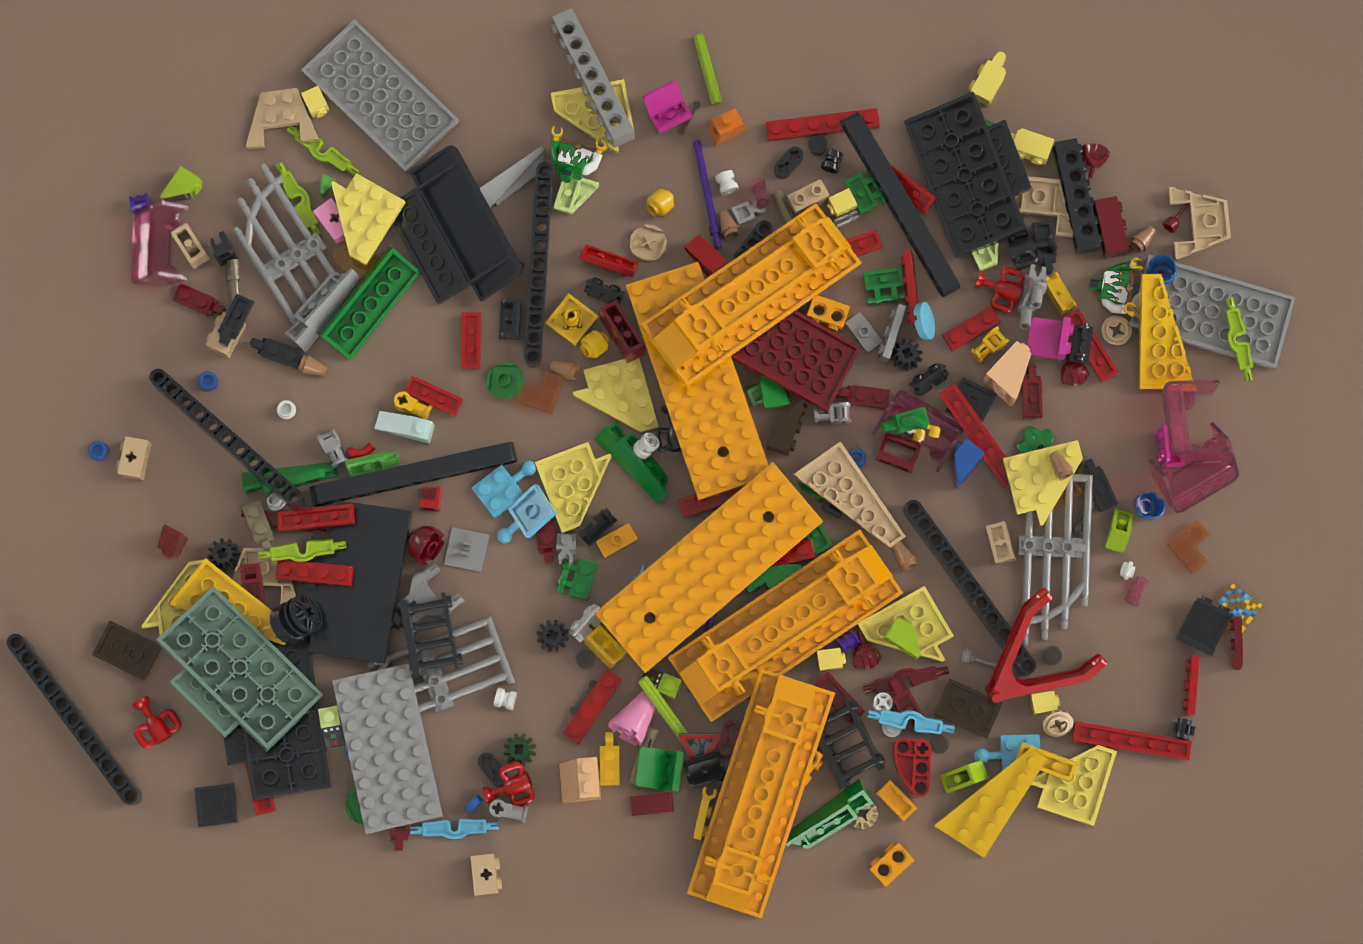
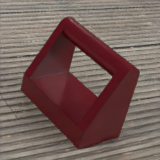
(895, 461)

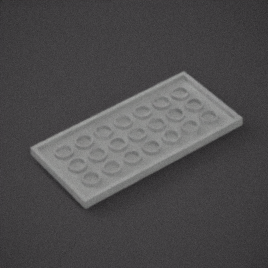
(380, 96)
(1201, 306)
(387, 748)

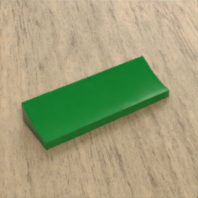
(369, 303)

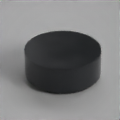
(817, 145)

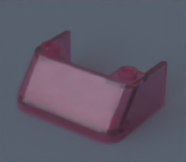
(153, 242)
(1176, 399)
(949, 428)
(1197, 480)

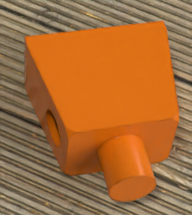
(727, 127)

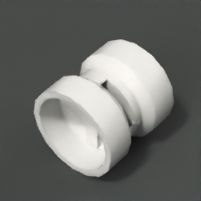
(726, 182)
(646, 445)
(505, 699)

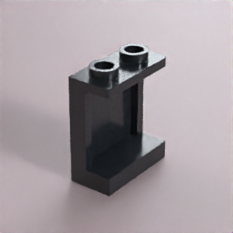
(1204, 625)

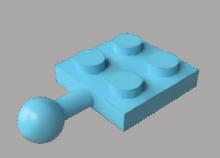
(500, 490)
(530, 514)
(1008, 749)

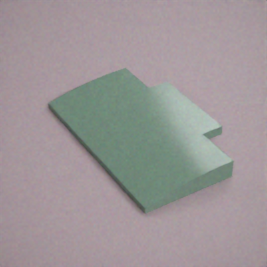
(235, 672)

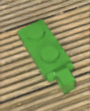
(371, 463)

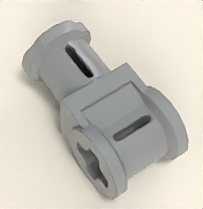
(834, 414)
(331, 444)
(509, 811)

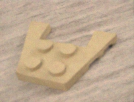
(280, 110)
(1046, 200)
(1208, 221)
(268, 570)

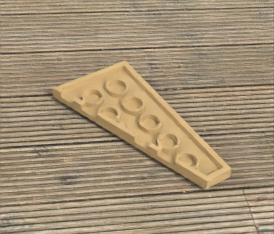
(846, 488)

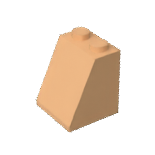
(1008, 373)
(580, 780)

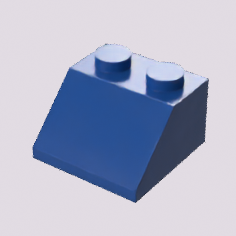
(964, 461)

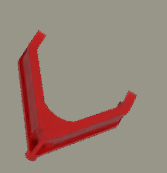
(1006, 686)

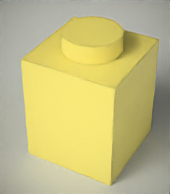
(315, 102)
(841, 203)
(830, 659)
(1044, 702)

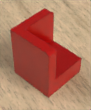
(431, 498)

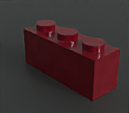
(1112, 227)
(622, 331)

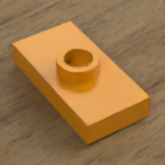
(616, 540)
(896, 800)

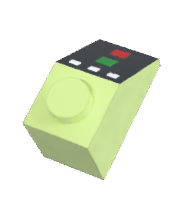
(331, 727)

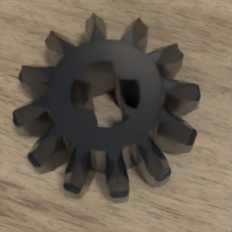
(913, 358)
(229, 549)
(548, 641)

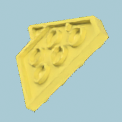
(575, 109)
(365, 215)
(621, 393)
(1034, 481)
(572, 482)
(165, 614)
(926, 619)
(1084, 793)

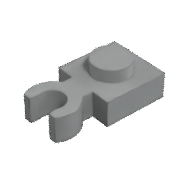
(745, 213)
(566, 547)

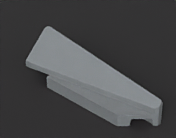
(513, 178)
(320, 308)

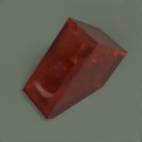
(171, 542)

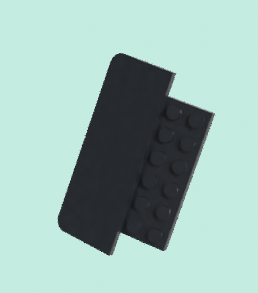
(454, 231)

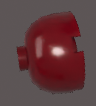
(425, 543)

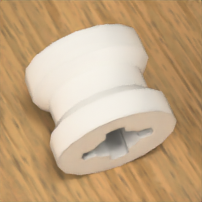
(884, 700)

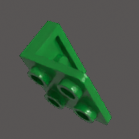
(658, 769)

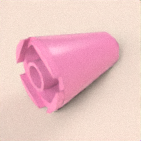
(634, 720)

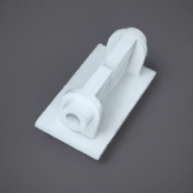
(581, 627)

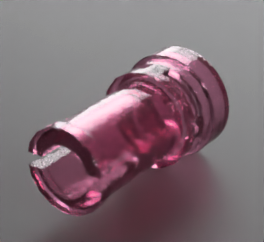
(759, 189)
(1134, 595)

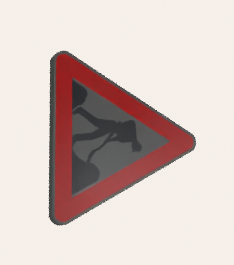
(699, 743)

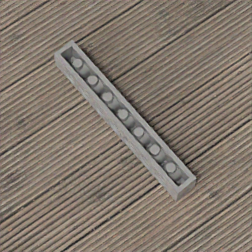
(617, 134)

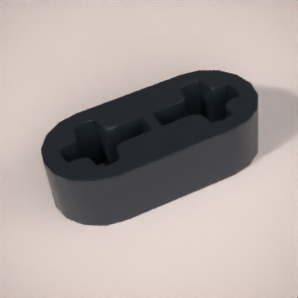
(791, 165)
(488, 772)

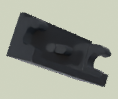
(224, 250)
(510, 319)
(704, 769)

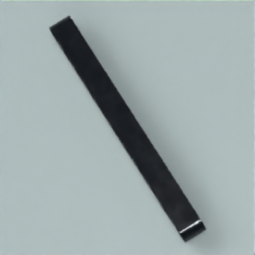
(900, 204)
(538, 255)
(232, 445)
(413, 474)
(967, 577)
(67, 712)

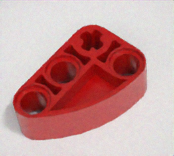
(707, 257)
(906, 764)

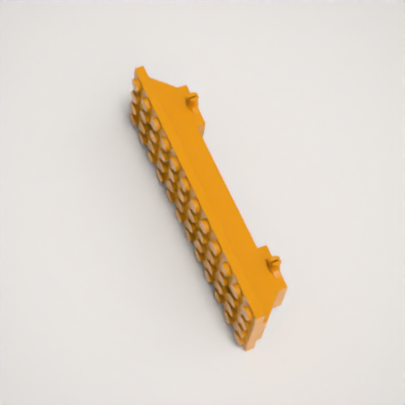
(750, 295)
(710, 413)
(708, 567)
(785, 624)
(760, 793)

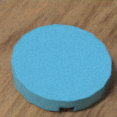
(925, 321)

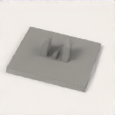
(466, 549)

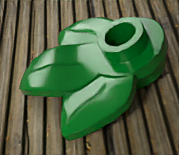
(1035, 439)

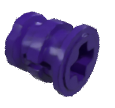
(139, 202)
(847, 641)

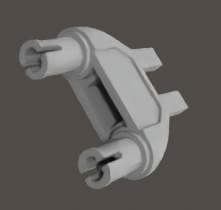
(1031, 295)
(421, 593)

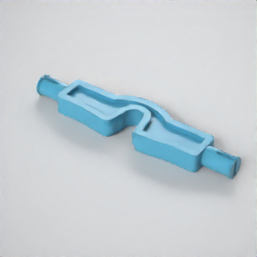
(900, 720)
(465, 828)

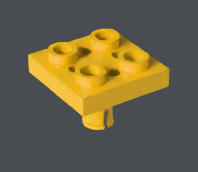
(572, 318)

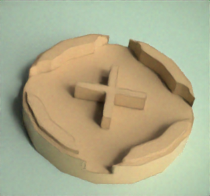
(648, 243)

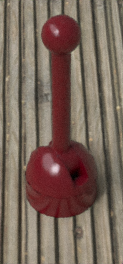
(1172, 223)

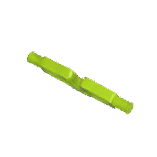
(331, 156)
(294, 191)
(1241, 349)
(313, 549)

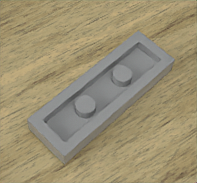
(891, 333)

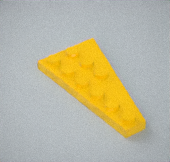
(1160, 343)
(250, 607)
(987, 810)

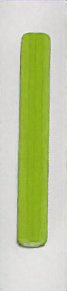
(707, 69)
(661, 706)

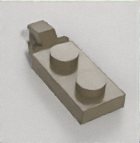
(258, 524)

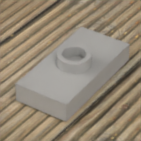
(863, 332)

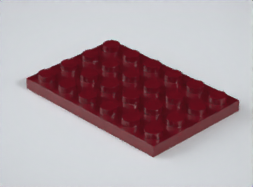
(801, 358)

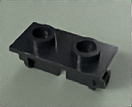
(597, 287)
(1081, 343)
(922, 381)
(590, 533)

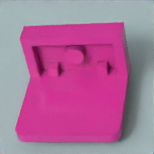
(666, 107)
(1050, 338)
(1164, 455)

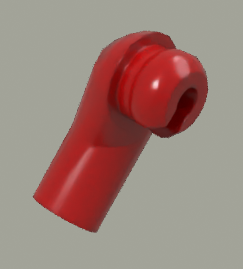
(355, 453)

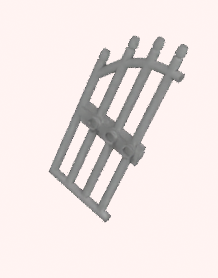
(290, 259)
(1058, 547)
(436, 681)

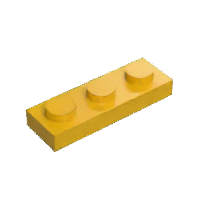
(1055, 764)

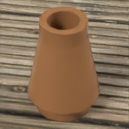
(729, 227)
(1142, 239)
(312, 366)
(566, 369)
(1061, 467)
(904, 557)

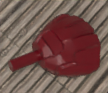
(1095, 156)
(1074, 373)
(865, 654)

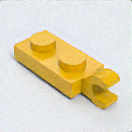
(609, 762)
(704, 812)

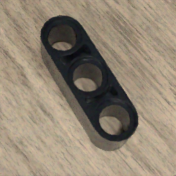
(754, 236)

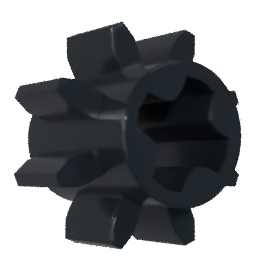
(1183, 729)

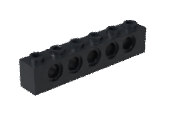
(1082, 242)

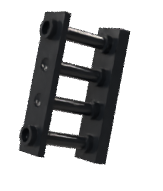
(412, 628)
(835, 759)

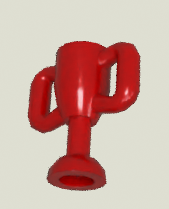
(1005, 289)
(154, 724)
(514, 785)

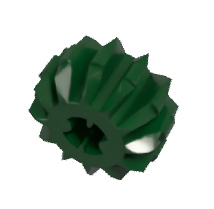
(526, 749)

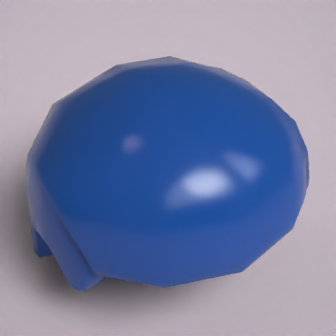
(1163, 265)
(1149, 506)

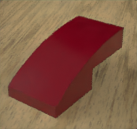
(252, 580)
(652, 803)

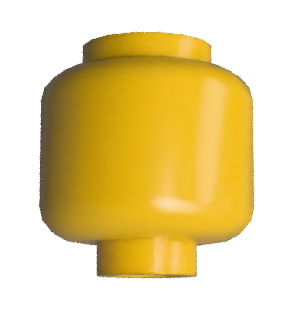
(660, 202)
(594, 344)

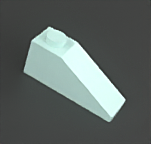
(405, 426)

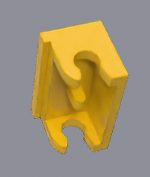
(1059, 294)
(604, 647)

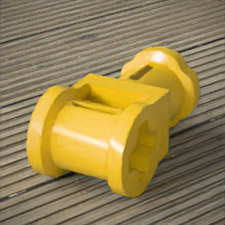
(992, 343)
(412, 406)

